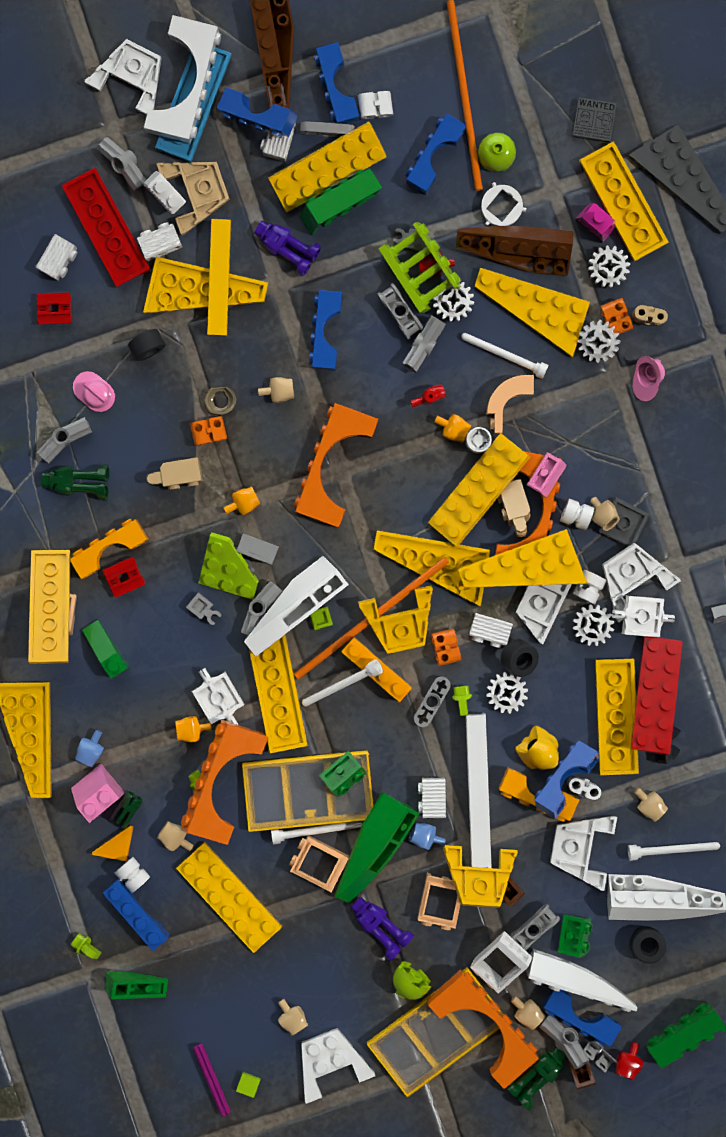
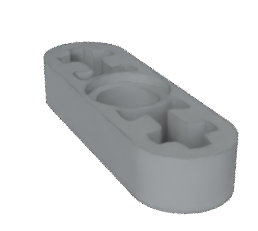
(325, 129)
(430, 716)

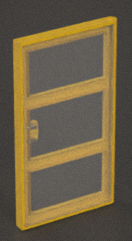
(294, 795)
(424, 1045)

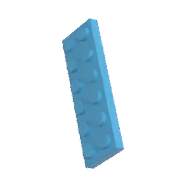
(182, 149)

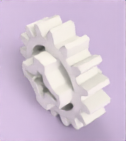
(608, 258)
(462, 302)
(598, 349)
(600, 620)
(502, 684)

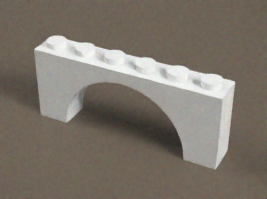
(180, 120)

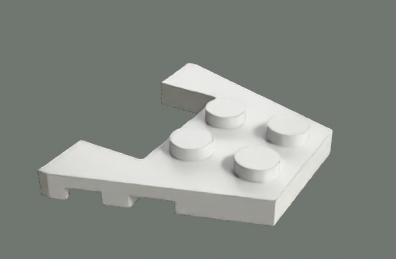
(133, 66)
(630, 570)
(573, 848)
(326, 1054)

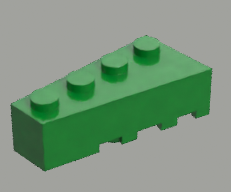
(339, 200)
(685, 1034)

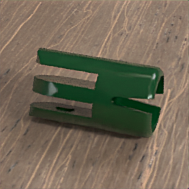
(128, 807)

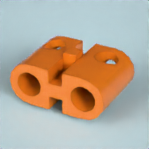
(616, 314)
(208, 431)
(445, 647)

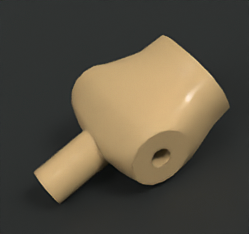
(279, 389)
(605, 514)
(651, 805)
(173, 836)
(528, 1013)
(292, 1019)

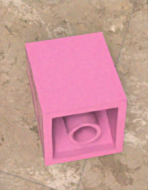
(96, 793)

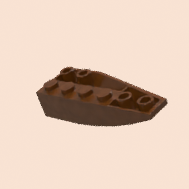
(275, 43)
(521, 247)

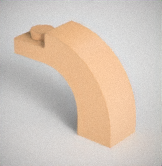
(515, 386)

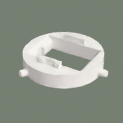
(490, 195)

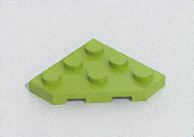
(227, 568)

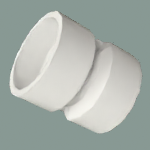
(478, 440)
(577, 514)
(590, 590)
(132, 875)

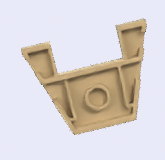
(203, 186)

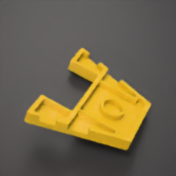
(401, 629)
(479, 885)

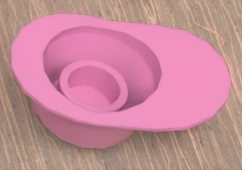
(647, 376)
(93, 391)

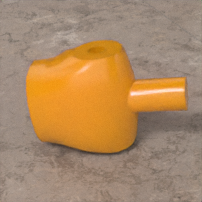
(454, 428)
(243, 500)
(189, 729)

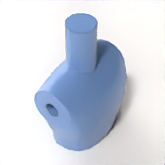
(89, 750)
(424, 836)

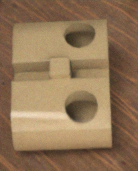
(649, 315)

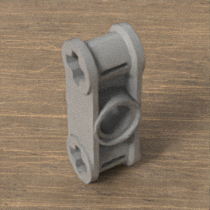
(408, 319)
(538, 919)

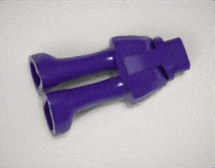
(275, 239)
(370, 917)

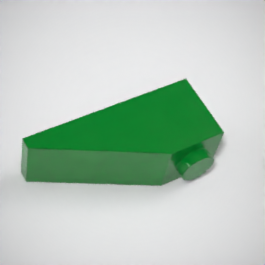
(105, 649)
(134, 985)

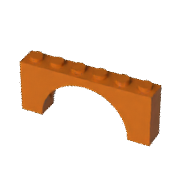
(342, 424)
(548, 506)
(228, 743)
(463, 994)

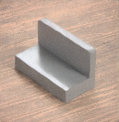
(257, 549)

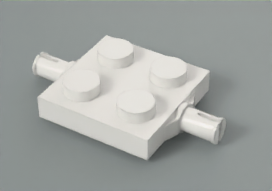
(643, 616)
(218, 697)

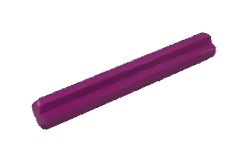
(211, 1080)

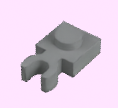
(417, 245)
(201, 607)

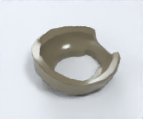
(209, 397)

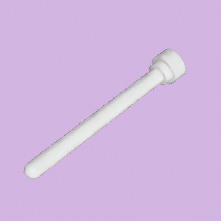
(538, 369)
(372, 669)
(280, 835)
(636, 852)

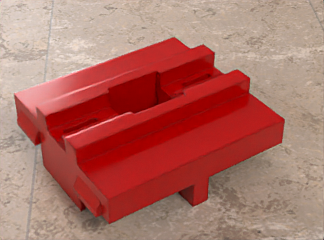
(47, 300)
(126, 566)

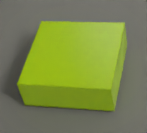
(321, 618)
(248, 1084)

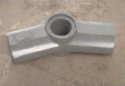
(122, 162)
(423, 344)
(74, 431)
(266, 598)
(570, 1046)

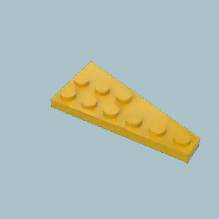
(186, 287)
(544, 310)
(533, 564)
(28, 722)

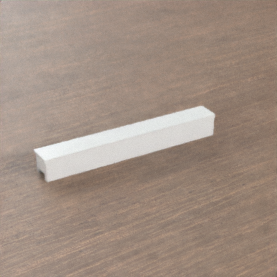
(478, 790)

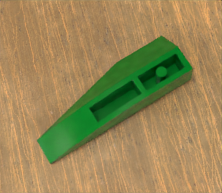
(375, 844)

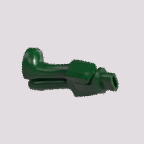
(64, 481)
(547, 1066)

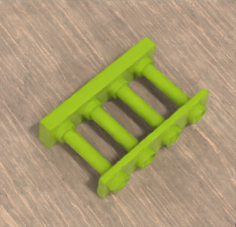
(401, 268)

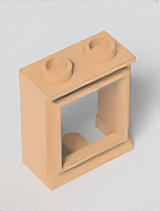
(304, 846)
(428, 920)

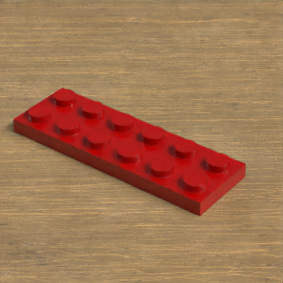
(106, 227)
(656, 695)

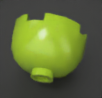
(489, 152)
(409, 982)

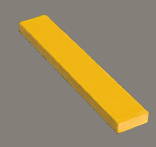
(219, 277)

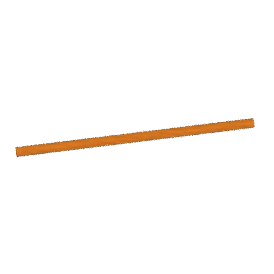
(464, 95)
(364, 623)

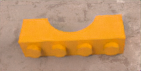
(88, 561)
(387, 680)
(515, 785)

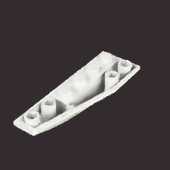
(296, 602)
(659, 899)
(575, 979)

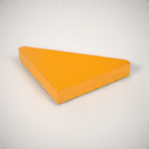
(117, 847)

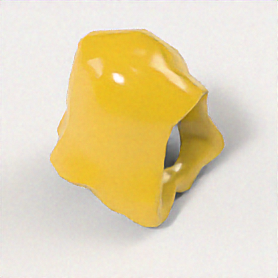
(543, 752)

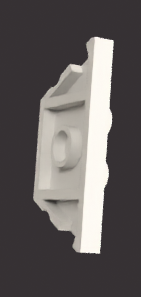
(540, 607)

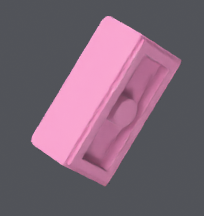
(547, 474)

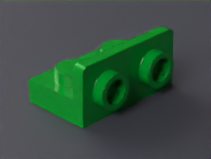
(343, 774)
(575, 936)

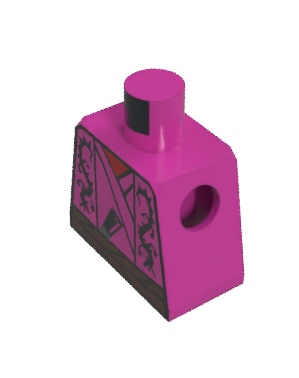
(596, 221)

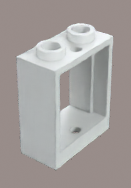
(512, 951)

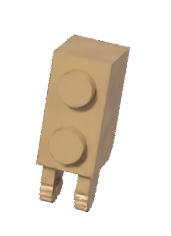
(177, 473)
(515, 507)

